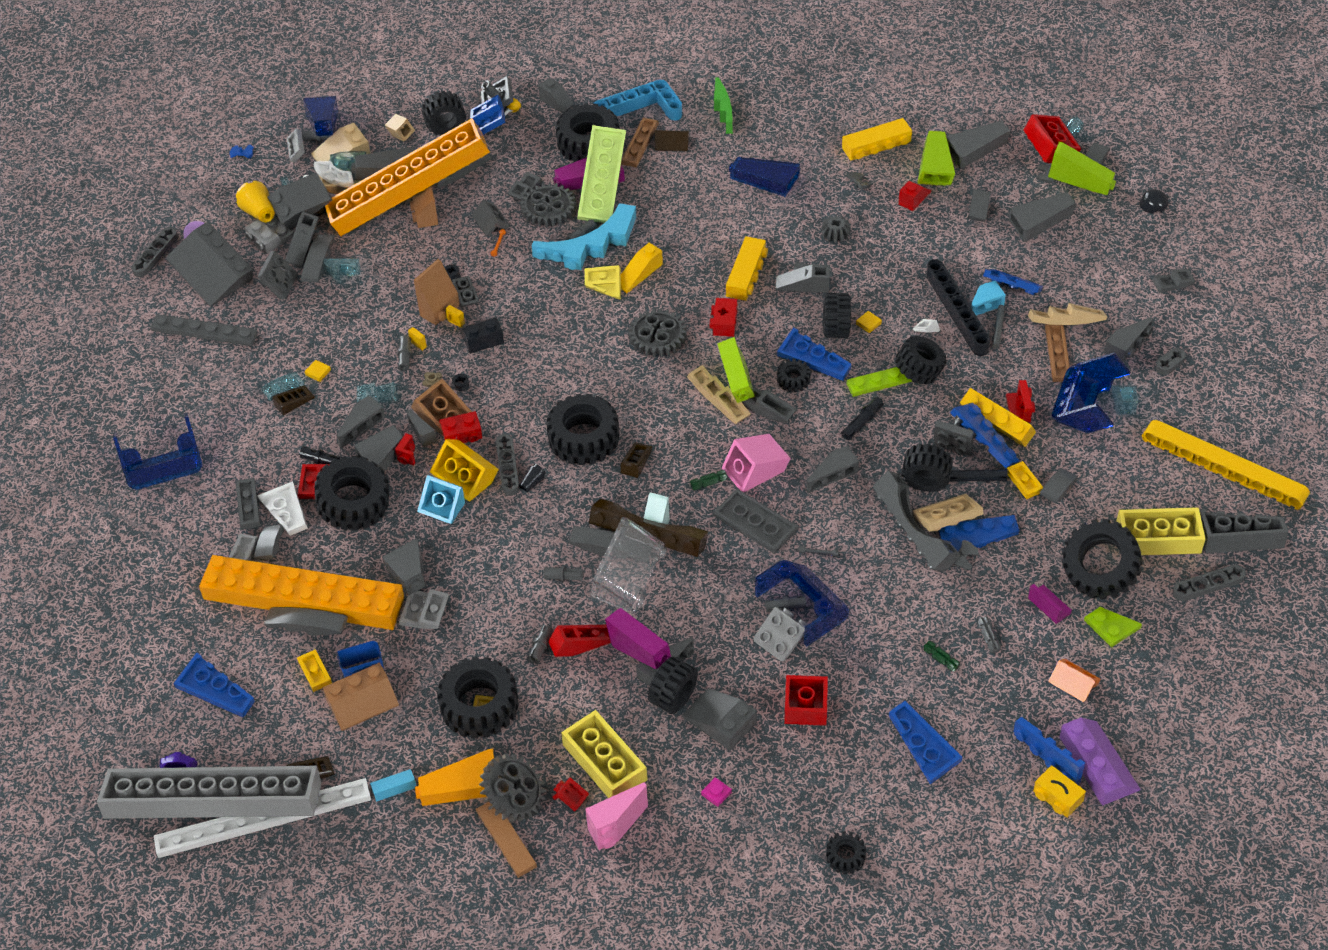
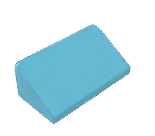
(393, 785)

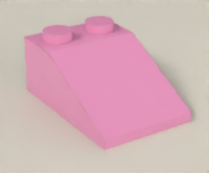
(614, 816)

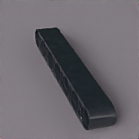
(958, 307)

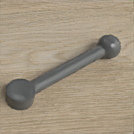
(802, 549)

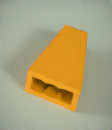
(455, 781)

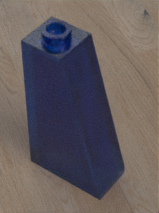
(321, 114)
(765, 174)

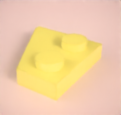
(604, 280)

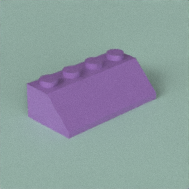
(1103, 765)

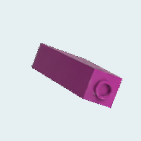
(572, 175)
(636, 639)

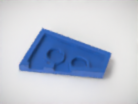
(1013, 281)

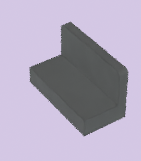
(489, 217)

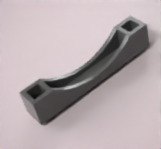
(895, 494)

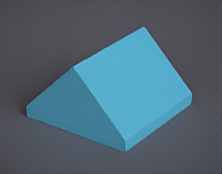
(441, 499)

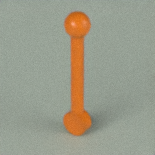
(494, 252)

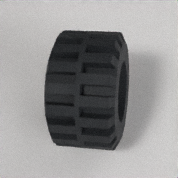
(439, 104)
(836, 315)
(920, 359)
(927, 467)
(672, 685)

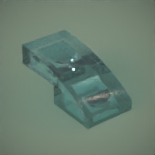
(282, 384)
(381, 393)

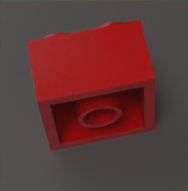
(806, 700)

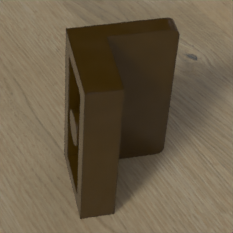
(671, 140)

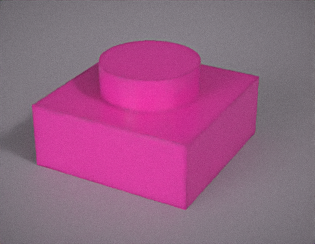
(716, 792)

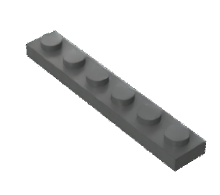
(204, 330)

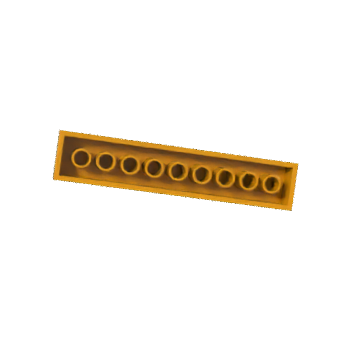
(406, 177)
(272, 585)

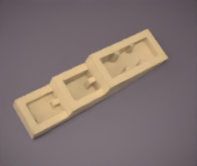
(1072, 316)
(718, 395)

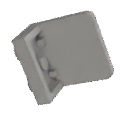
(780, 633)

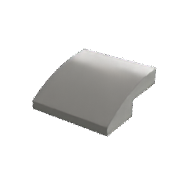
(424, 609)

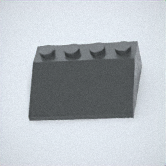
(210, 264)

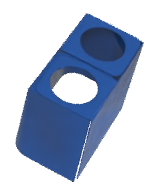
(359, 654)

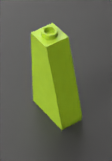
(936, 161)
(1081, 171)
(736, 370)

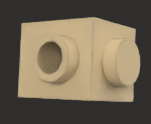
(399, 127)

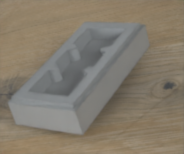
(295, 145)
(244, 547)

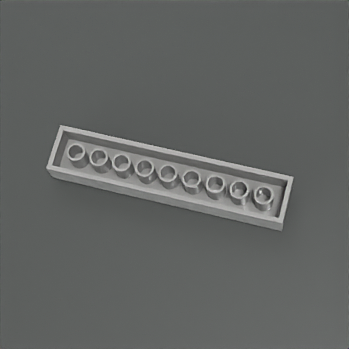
(210, 792)

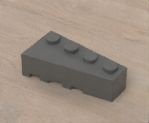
(1242, 532)

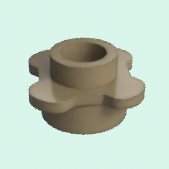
(431, 378)

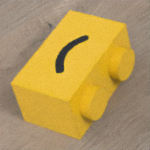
(1059, 791)

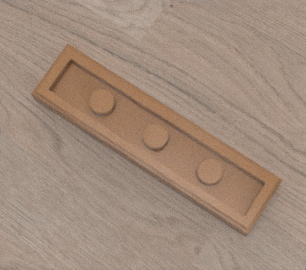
(639, 142)
(1057, 351)
(507, 840)

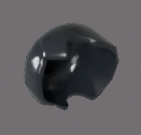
(1153, 201)

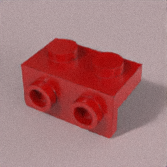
(1020, 402)
(462, 427)

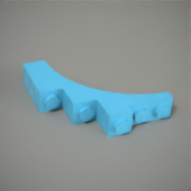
(594, 244)

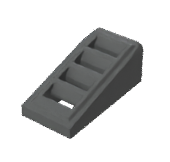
(423, 431)

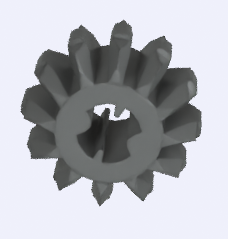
(835, 229)

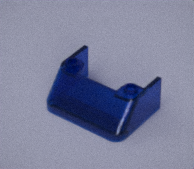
(1079, 391)
(160, 468)
(827, 606)

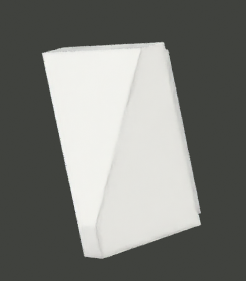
(927, 325)

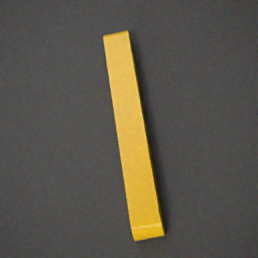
(1226, 463)

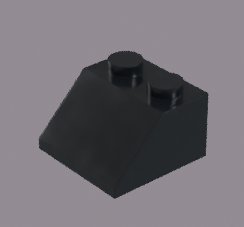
(482, 334)

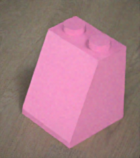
(754, 461)

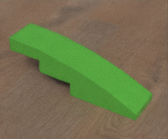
(723, 104)

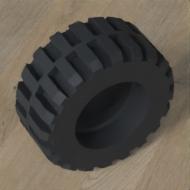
(578, 121)
(583, 447)
(352, 513)
(1090, 536)
(484, 718)

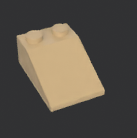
(344, 139)

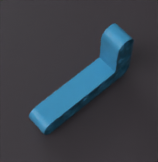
(643, 96)

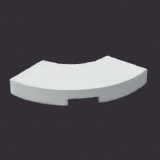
(333, 175)

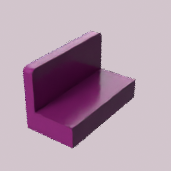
(1048, 603)

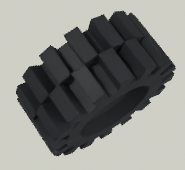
(793, 383)
(846, 841)

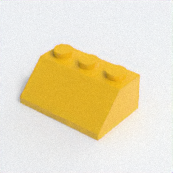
(464, 468)

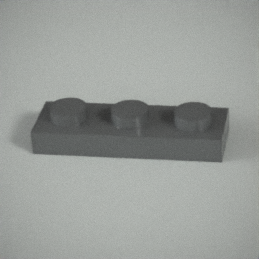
(247, 503)

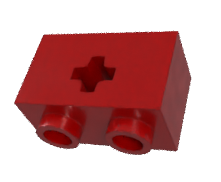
(724, 317)

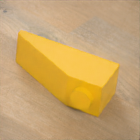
(641, 266)

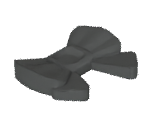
(856, 177)
(1044, 177)
(966, 548)

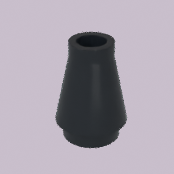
(532, 477)

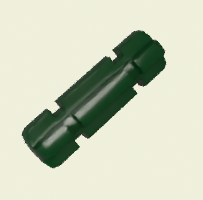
(708, 479)
(941, 656)

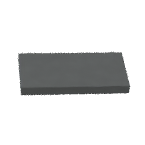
(755, 521)

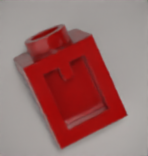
(405, 450)
(570, 793)

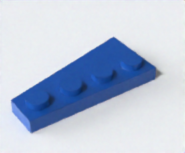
(817, 358)
(985, 433)
(980, 531)
(210, 685)
(926, 745)
(1048, 750)

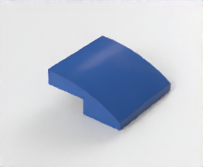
(488, 114)

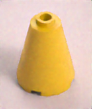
(254, 201)

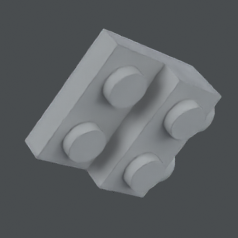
(268, 235)

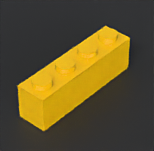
(876, 139)
(746, 268)
(1001, 419)

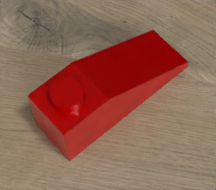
(577, 639)

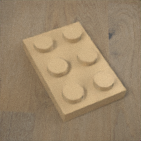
(948, 512)

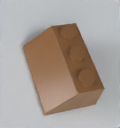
(424, 207)
(360, 696)

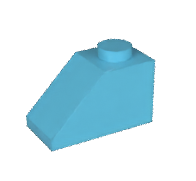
(988, 298)

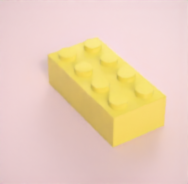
(1165, 530)
(604, 755)

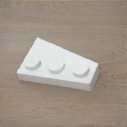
(285, 507)

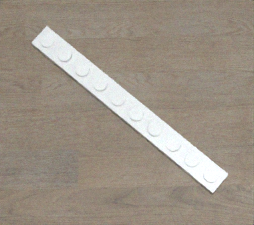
(230, 827)

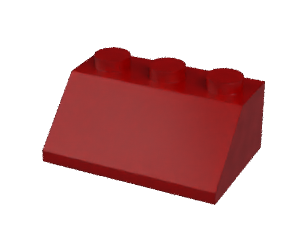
(1046, 133)

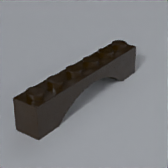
(679, 538)

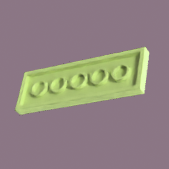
(601, 174)

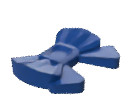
(237, 151)

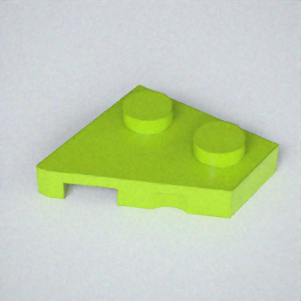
(1111, 626)

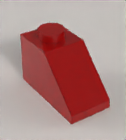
(912, 195)

